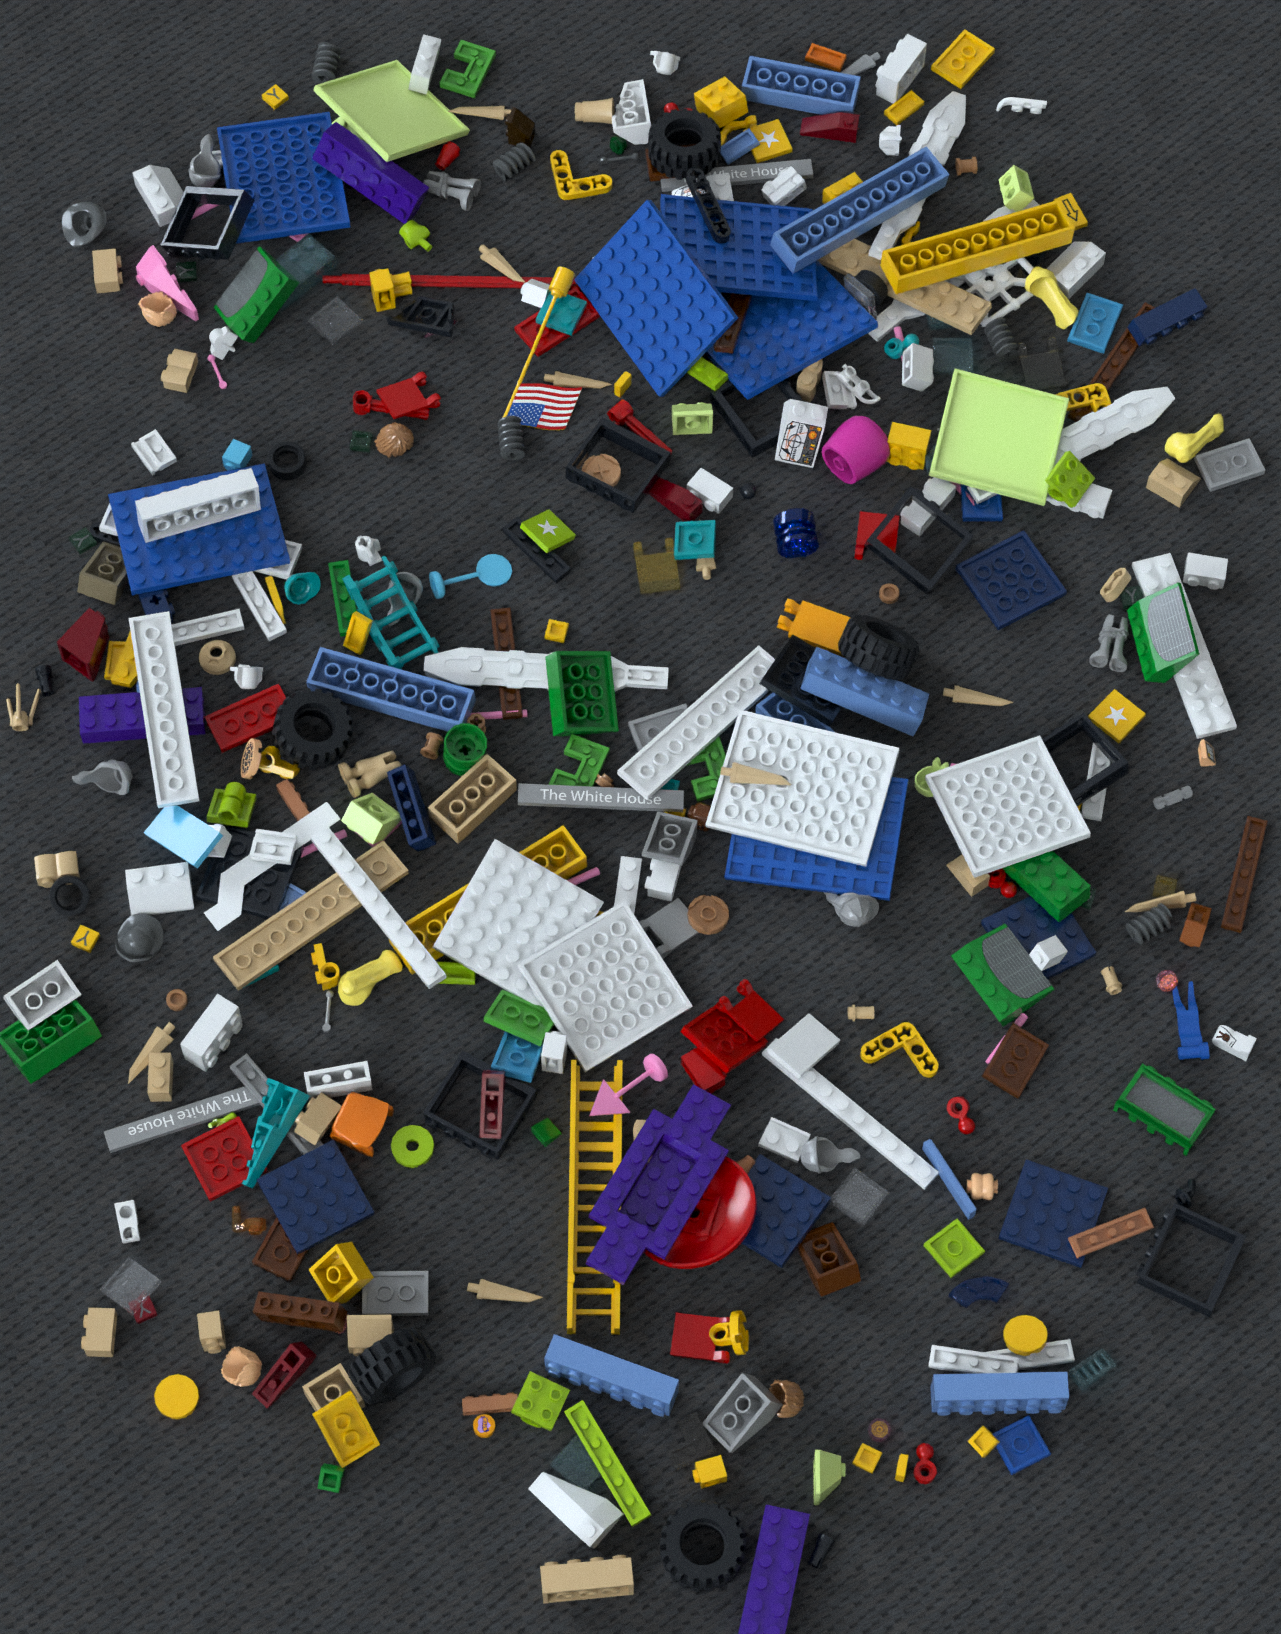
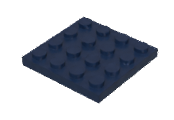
(1011, 580)
(1034, 924)
(315, 1197)
(1049, 1210)
(784, 1211)

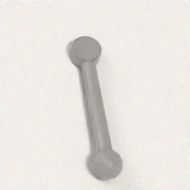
(326, 1027)

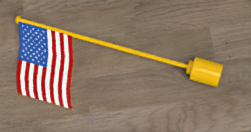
(543, 404)

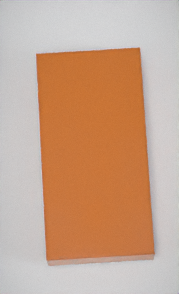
(825, 57)

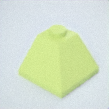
(826, 1474)

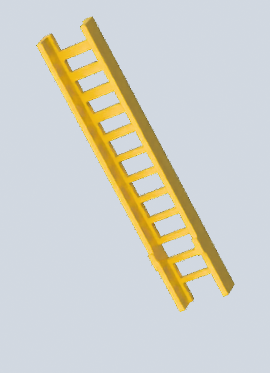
(574, 1187)

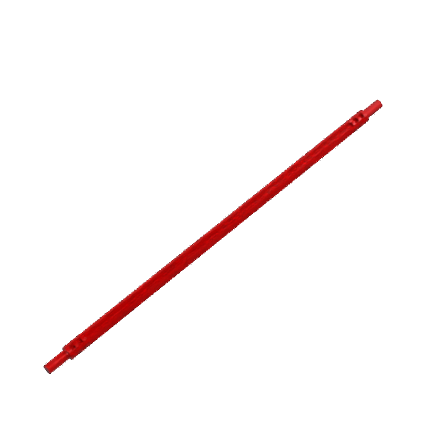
(443, 281)

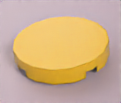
(1025, 1335)
(176, 1396)

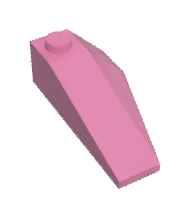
(156, 278)

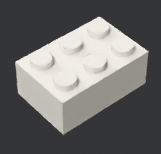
(900, 68)
(212, 1033)

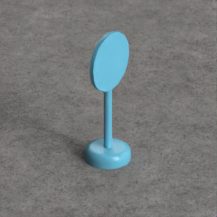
(491, 570)

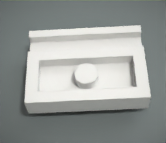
(836, 393)
(154, 452)
(273, 846)
(784, 1139)

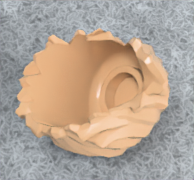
(158, 309)
(241, 1367)

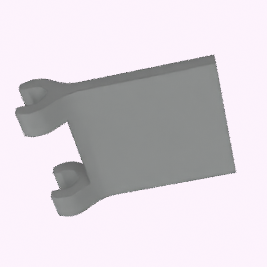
(670, 927)

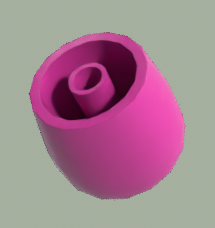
(856, 449)

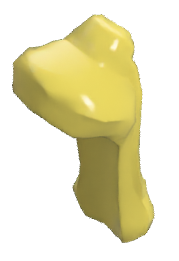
(1044, 285)
(1186, 446)
(358, 984)

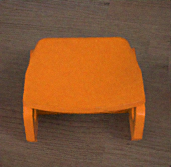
(360, 1122)

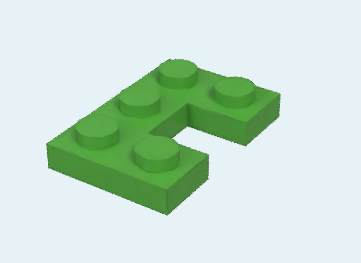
(479, 62)
(714, 757)
(592, 760)

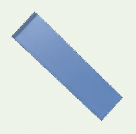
(949, 1179)

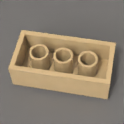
(472, 798)
(587, 1579)

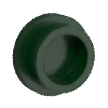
(618, 144)

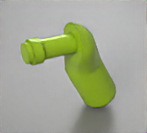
(219, 1121)

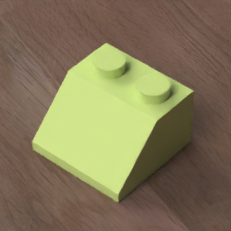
(692, 418)
(371, 818)

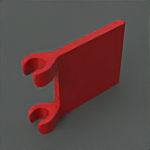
(406, 397)
(867, 524)
(751, 1013)
(693, 1340)

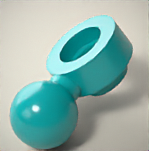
(897, 352)

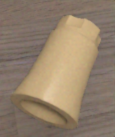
(595, 111)

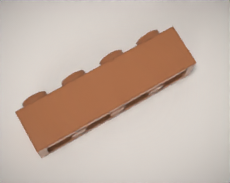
(292, 799)
(488, 1404)

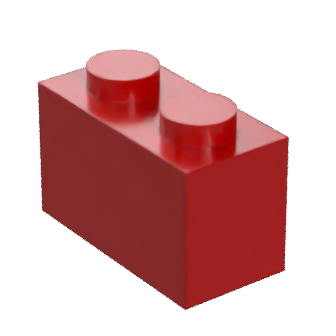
(703, 1071)

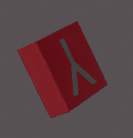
(145, 1312)

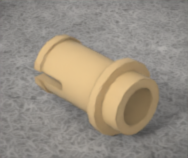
(1111, 981)
(860, 1012)

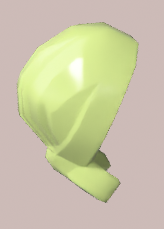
(920, 782)

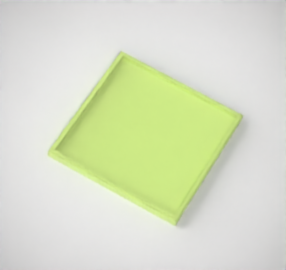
(389, 114)
(999, 437)

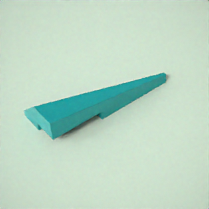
(278, 1116)

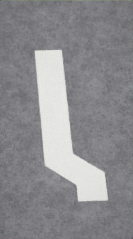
(234, 878)

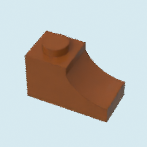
(1195, 925)

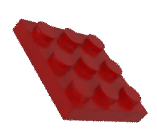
(722, 1039)
(221, 1158)

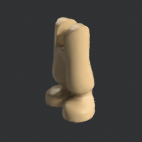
(370, 770)

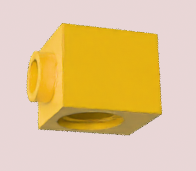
(709, 1472)

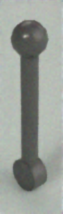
(604, 160)

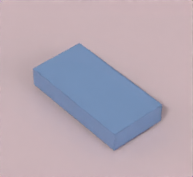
(739, 146)

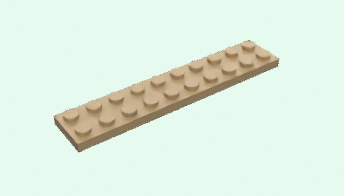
(938, 300)
(304, 919)

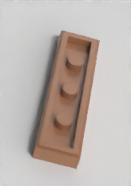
(1110, 1232)

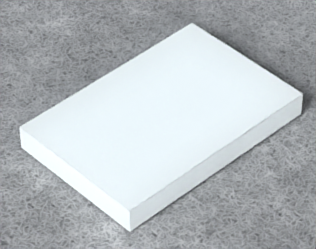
(803, 1046)

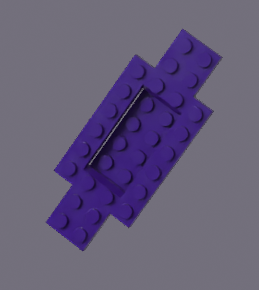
(665, 1190)

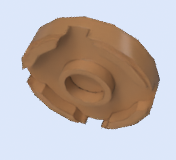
(708, 914)

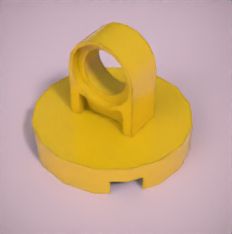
(735, 1333)

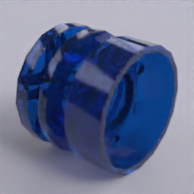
(795, 533)

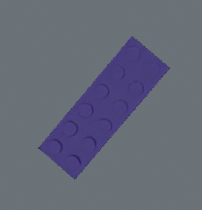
(369, 173)
(122, 718)
(774, 1571)

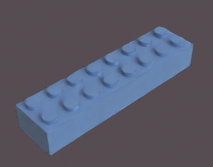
(391, 690)

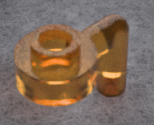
(253, 1225)

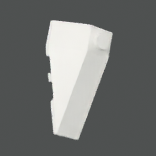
(632, 114)
(577, 1508)

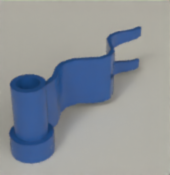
(1189, 1027)

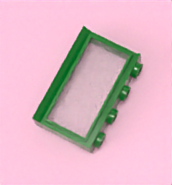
(1165, 1107)

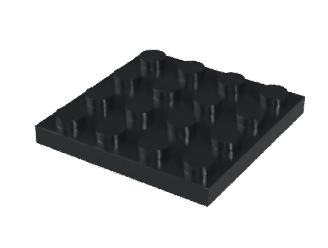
(786, 678)
(262, 894)

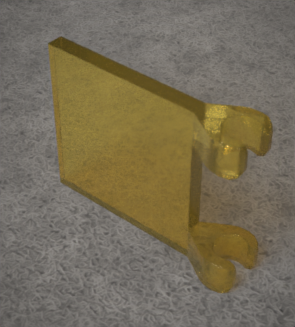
(656, 571)

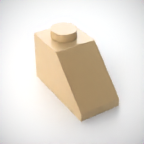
(962, 872)

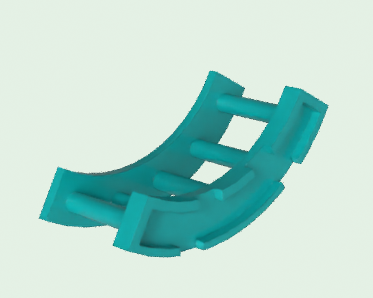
(364, 606)

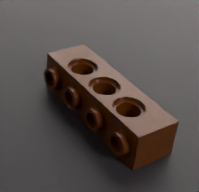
(300, 1311)

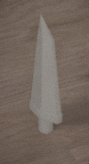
(862, 64)

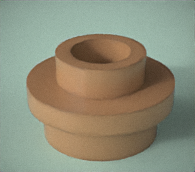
(604, 781)

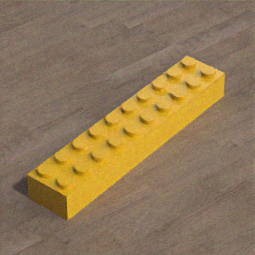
(977, 247)
(554, 852)

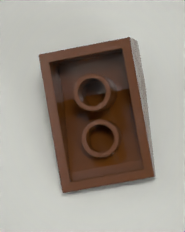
(828, 1260)

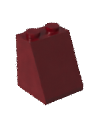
(85, 643)

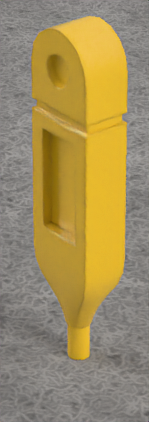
(275, 597)

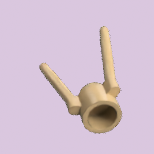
(20, 720)

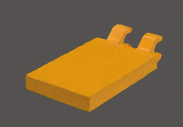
(814, 625)

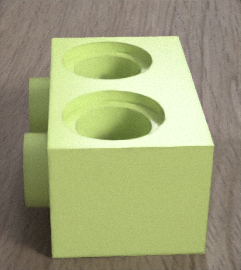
(1016, 189)

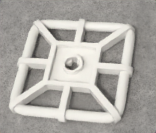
(1001, 282)

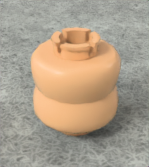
(982, 1186)

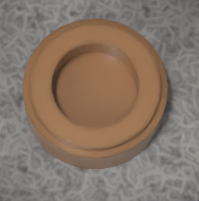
(889, 593)
(176, 1000)

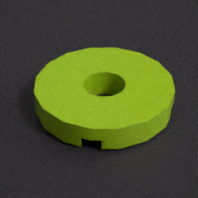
(412, 1134)

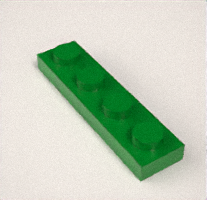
(343, 603)

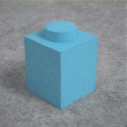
(237, 455)

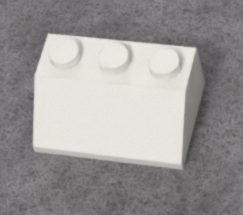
(159, 191)
(1077, 266)
(160, 889)
(42, 995)

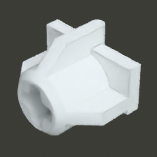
(665, 62)
(890, 140)
(222, 342)
(367, 549)
(247, 676)

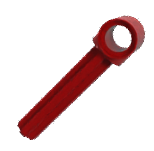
(378, 405)
(623, 414)

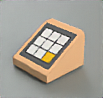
(1206, 754)

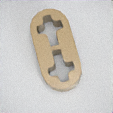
(1115, 584)

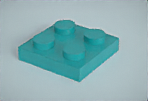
(564, 314)
(695, 539)

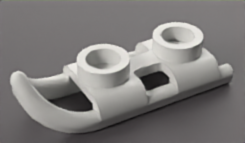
(1019, 103)
(861, 387)

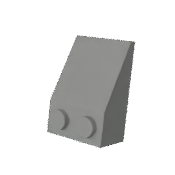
(670, 838)
(742, 1412)

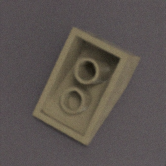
(104, 574)

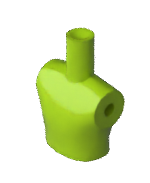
(415, 235)

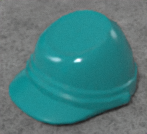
(302, 587)

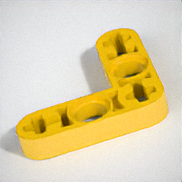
(574, 185)
(1095, 401)
(905, 1042)

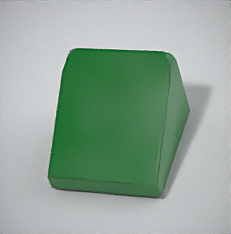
(545, 1132)
(331, 1477)

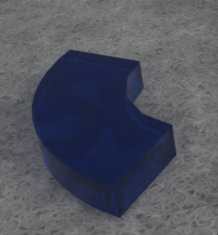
(984, 1287)

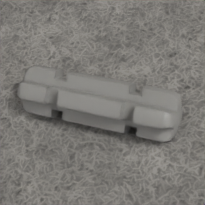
(1172, 797)

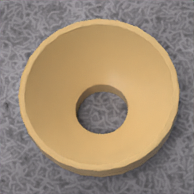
(220, 664)

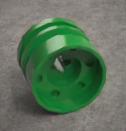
(467, 739)

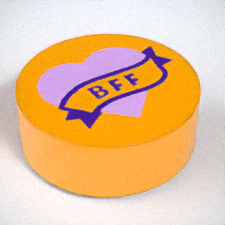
(484, 1426)

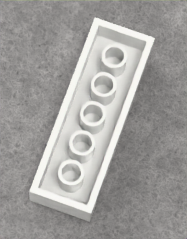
(198, 505)

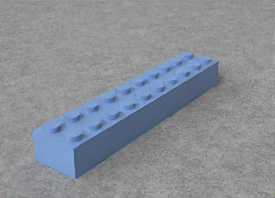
(859, 210)

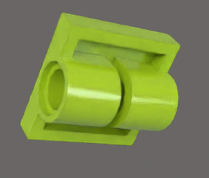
(1069, 480)
(231, 806)
(540, 1401)

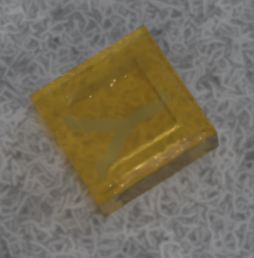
(1164, 886)

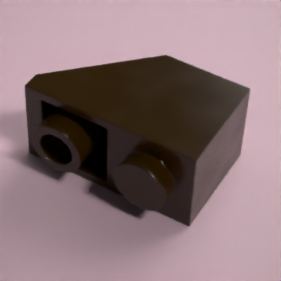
(519, 128)

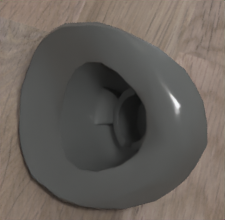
(81, 219)
(139, 938)

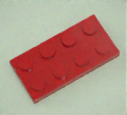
(550, 338)
(245, 718)

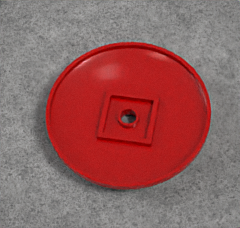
(723, 1221)

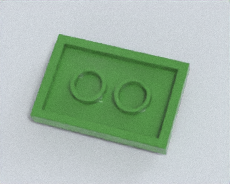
(519, 1018)

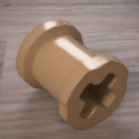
(966, 165)
(481, 721)
(432, 745)

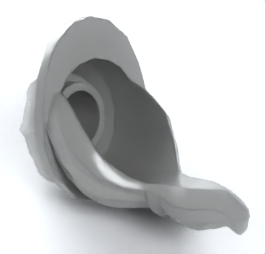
(204, 167)
(412, 587)
(109, 776)
(854, 908)
(823, 1156)

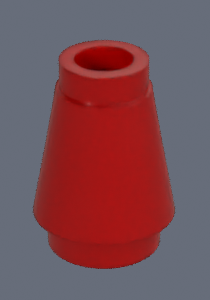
(447, 155)

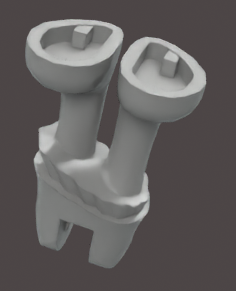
(440, 183)
(1107, 636)

